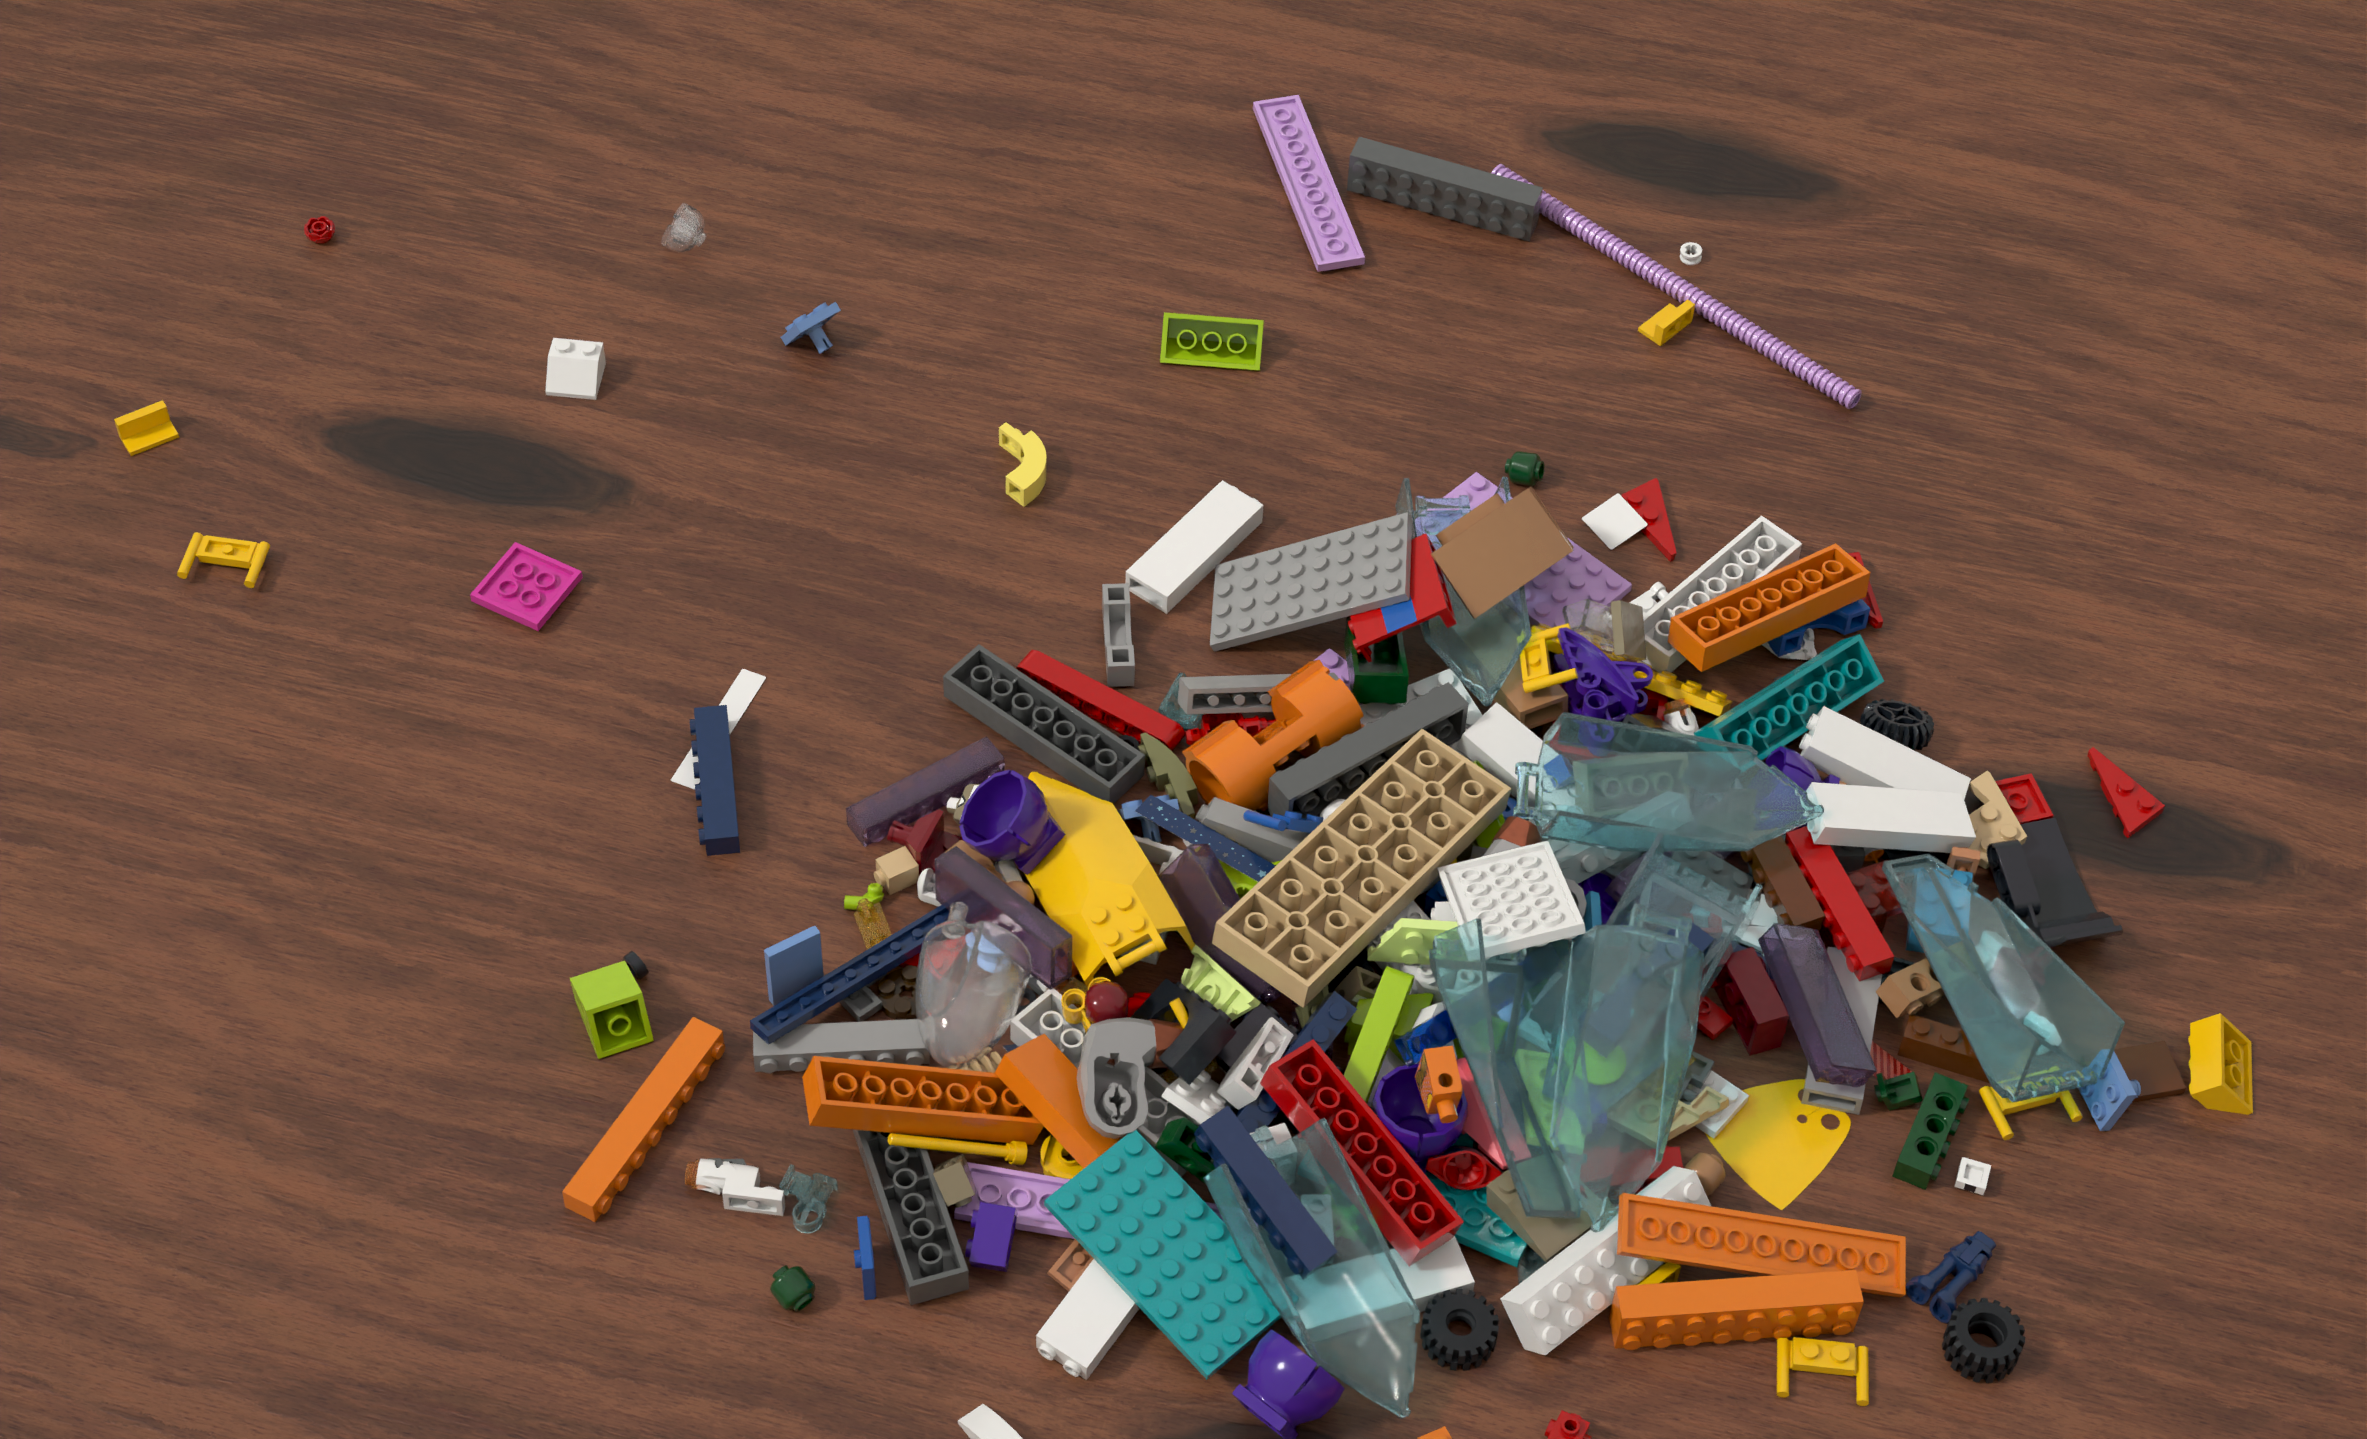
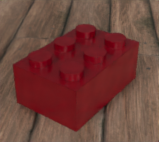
(1752, 1001)

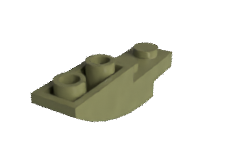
(1169, 773)

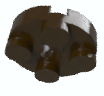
(891, 989)

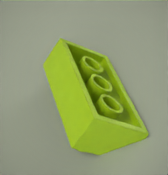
(1211, 341)

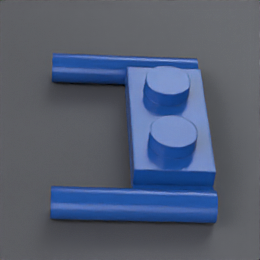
(1289, 821)

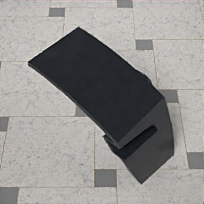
(2045, 888)

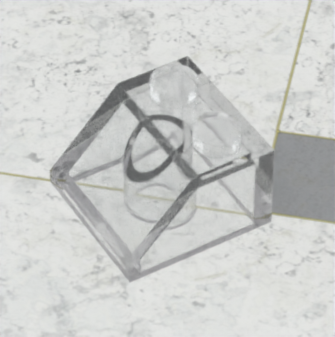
(1591, 621)

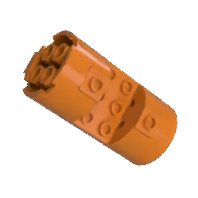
(1309, 714)

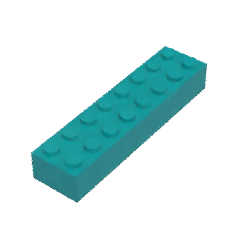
(1784, 707)

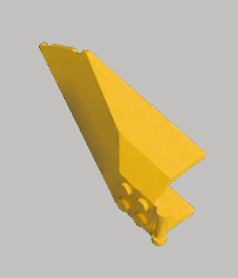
(1100, 884)

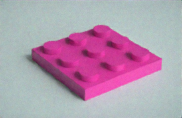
(526, 586)

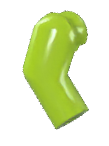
(874, 895)

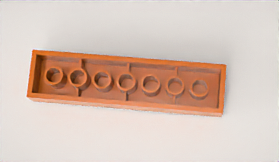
(1768, 607)
(915, 1101)
(1735, 1309)

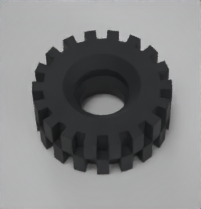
(1454, 1348)

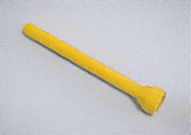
(1013, 1152)

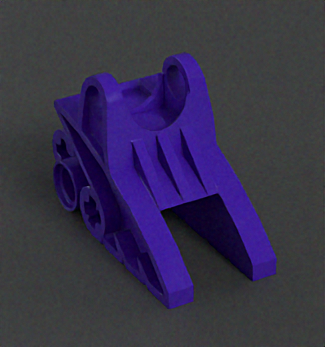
(1603, 686)

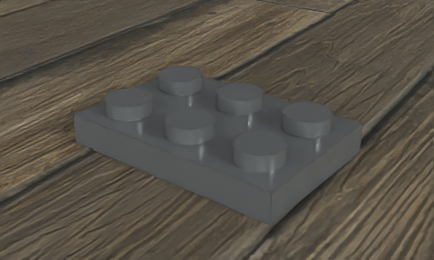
(1714, 869)

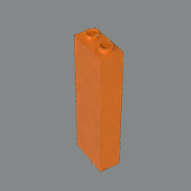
(1049, 1089)

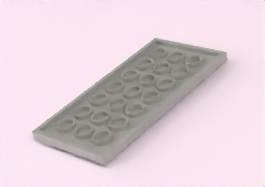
(1312, 582)

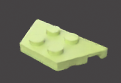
(1409, 941)
(1217, 986)

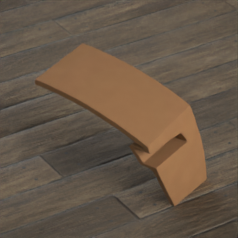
(1499, 549)

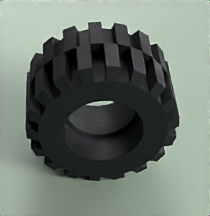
(1993, 1322)

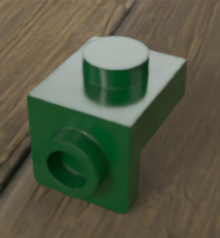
(1898, 1091)

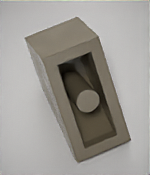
(955, 1181)

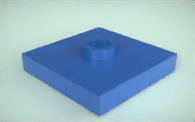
(864, 1258)

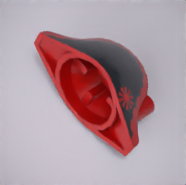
(1463, 1168)

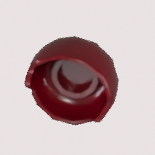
(1106, 1001)

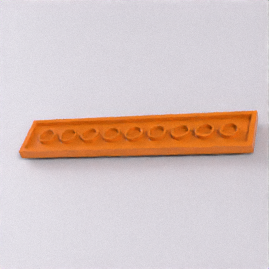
(1757, 1243)

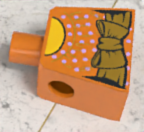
(1439, 1082)

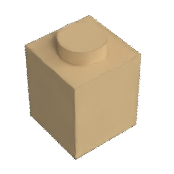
(896, 870)

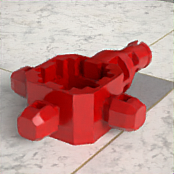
(1209, 721)

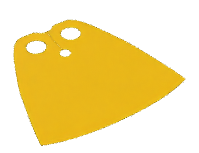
(1775, 1149)

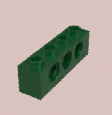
(1180, 1146)
(1920, 1168)

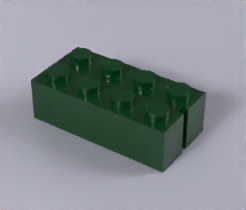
(1384, 677)

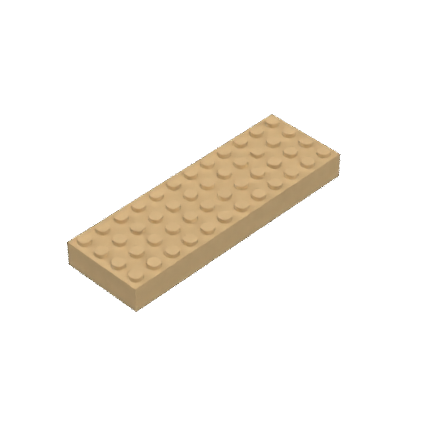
(1360, 867)

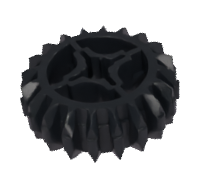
(1899, 722)

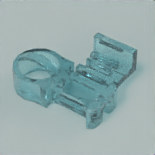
(811, 1196)

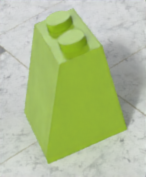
(612, 1009)
(1408, 1017)

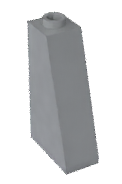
(1263, 841)

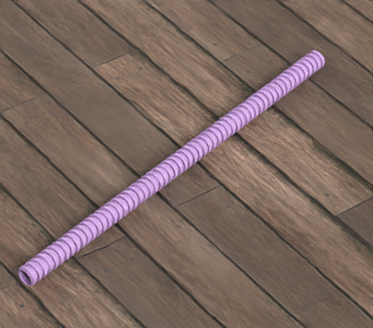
(1704, 304)

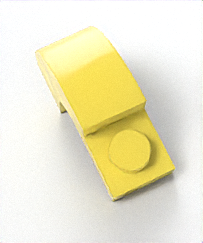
(1030, 476)

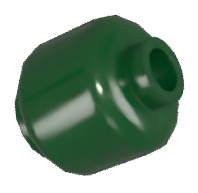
(1525, 468)
(792, 1288)

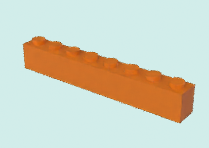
(644, 1120)

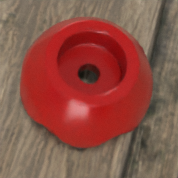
(319, 229)

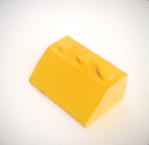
(2220, 1065)

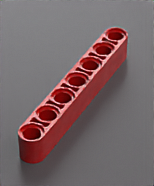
(1100, 701)

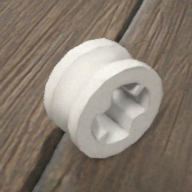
(1690, 248)

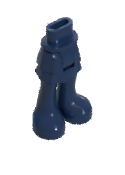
(1962, 1261)

